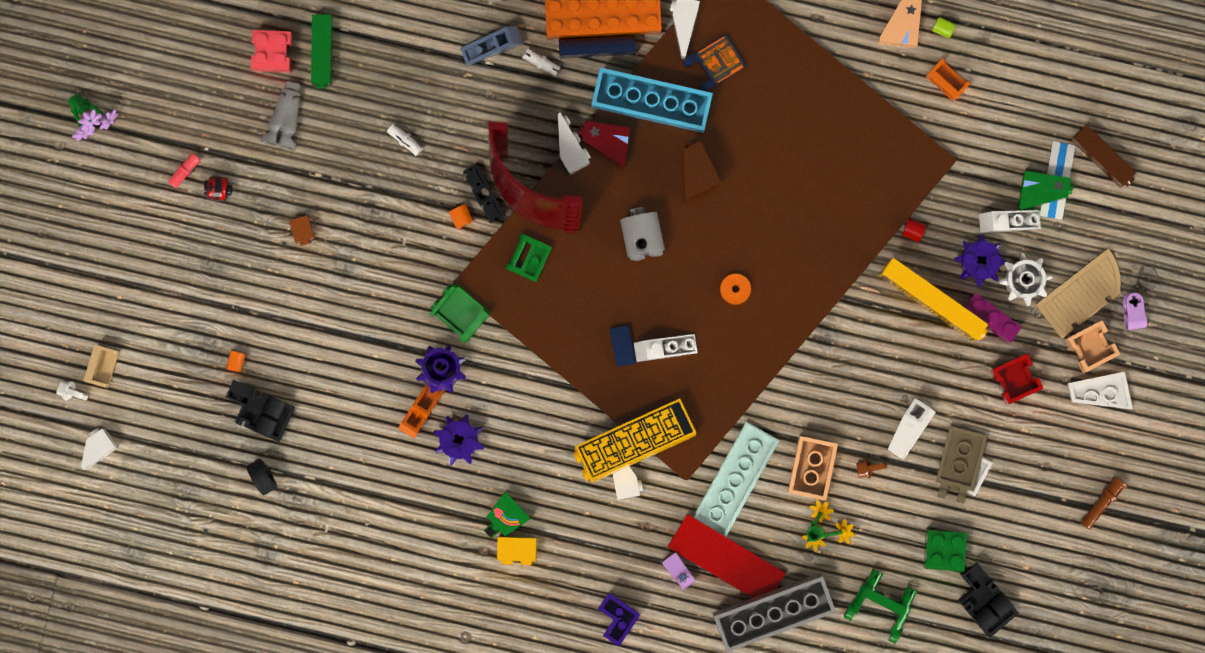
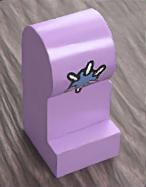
(678, 570)

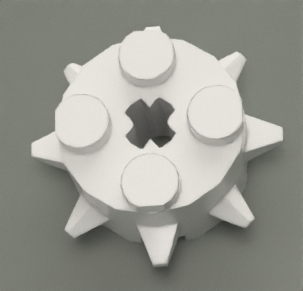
(1031, 270)

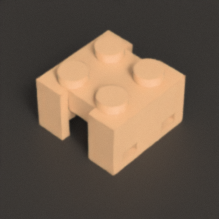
(1092, 346)

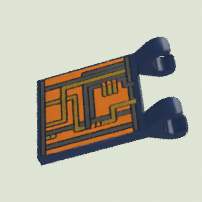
(718, 60)

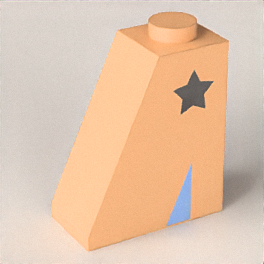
(903, 25)

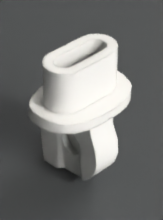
(67, 390)

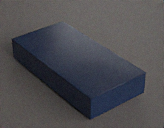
(622, 346)

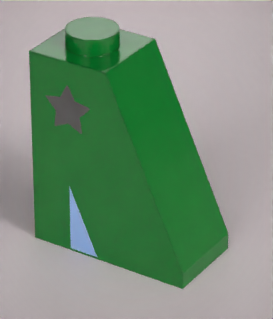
(1042, 189)

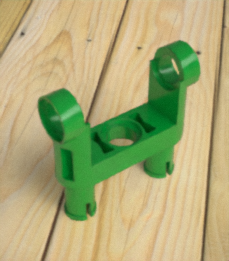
(868, 591)

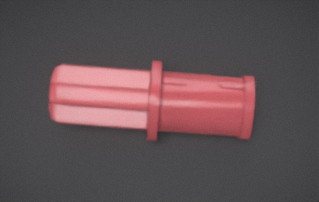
(184, 170)

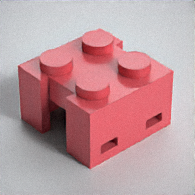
(271, 51)

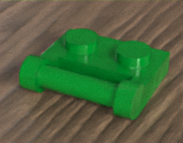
(534, 261)

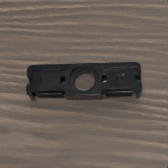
(478, 182)

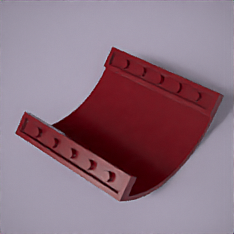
(539, 209)

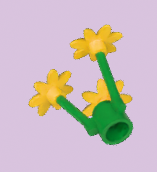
(817, 532)

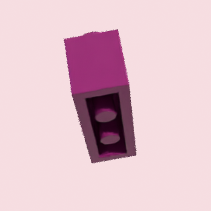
(997, 321)

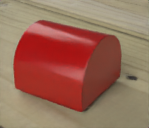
(914, 230)

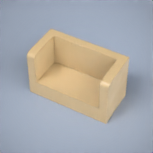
(101, 366)

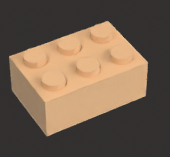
(812, 468)

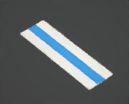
(1059, 165)

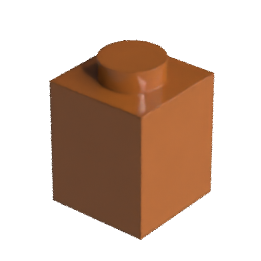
(302, 230)

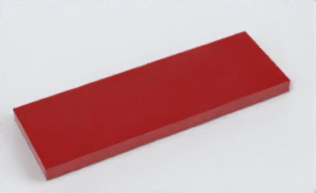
(725, 558)

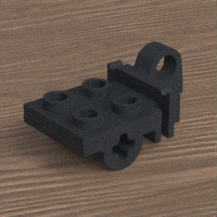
(261, 412)
(985, 601)

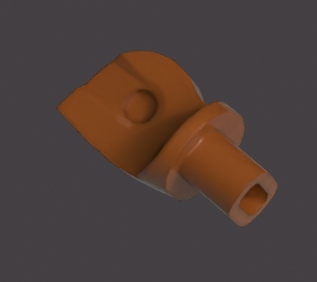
(865, 468)

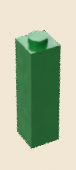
(321, 50)

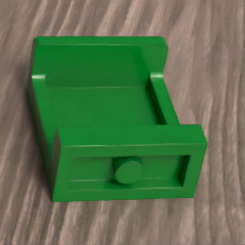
(460, 311)

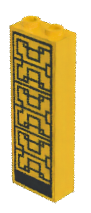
(934, 300)
(634, 441)

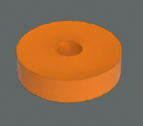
(735, 280)

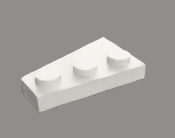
(1102, 391)

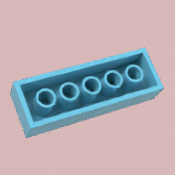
(651, 100)

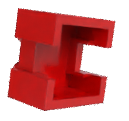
(1016, 379)

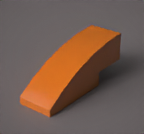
(420, 411)

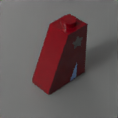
(607, 140)

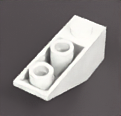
(571, 153)
(1009, 221)
(665, 347)
(910, 428)

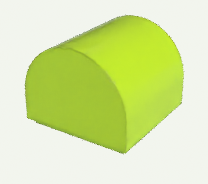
(943, 27)

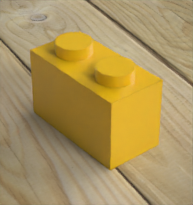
(516, 549)

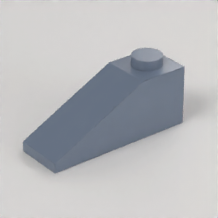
(492, 45)

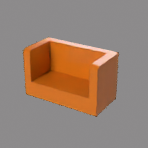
(947, 80)

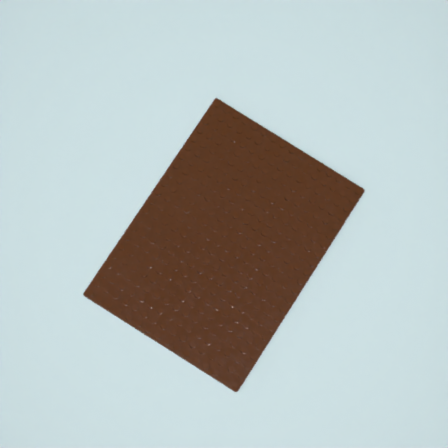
(806, 200)

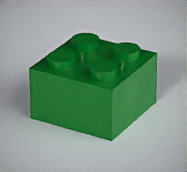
(945, 550)

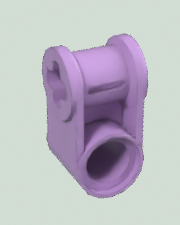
(1134, 313)

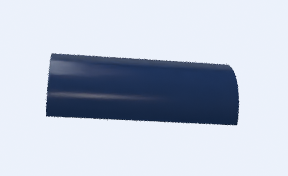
(597, 46)

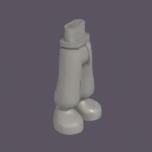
(284, 118)

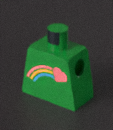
(505, 516)

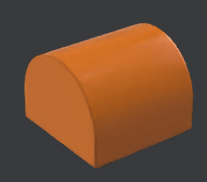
(461, 216)
(235, 361)

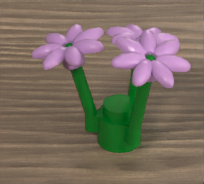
(79, 106)

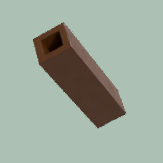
(1104, 157)

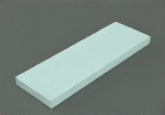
(736, 478)

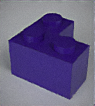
(623, 618)

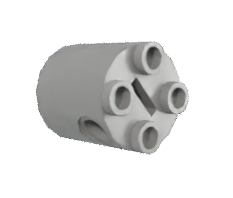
(642, 227)

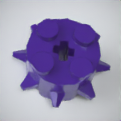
(983, 271)
(444, 359)
(454, 450)

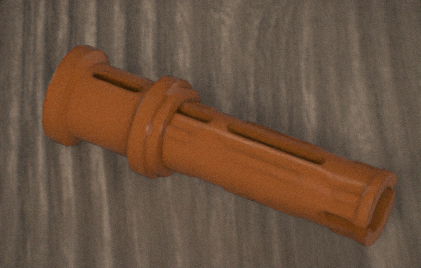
(1108, 495)

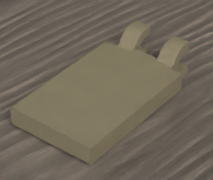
(960, 462)

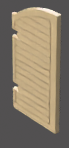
(1082, 294)

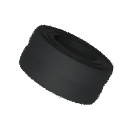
(261, 476)

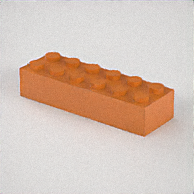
(601, 18)

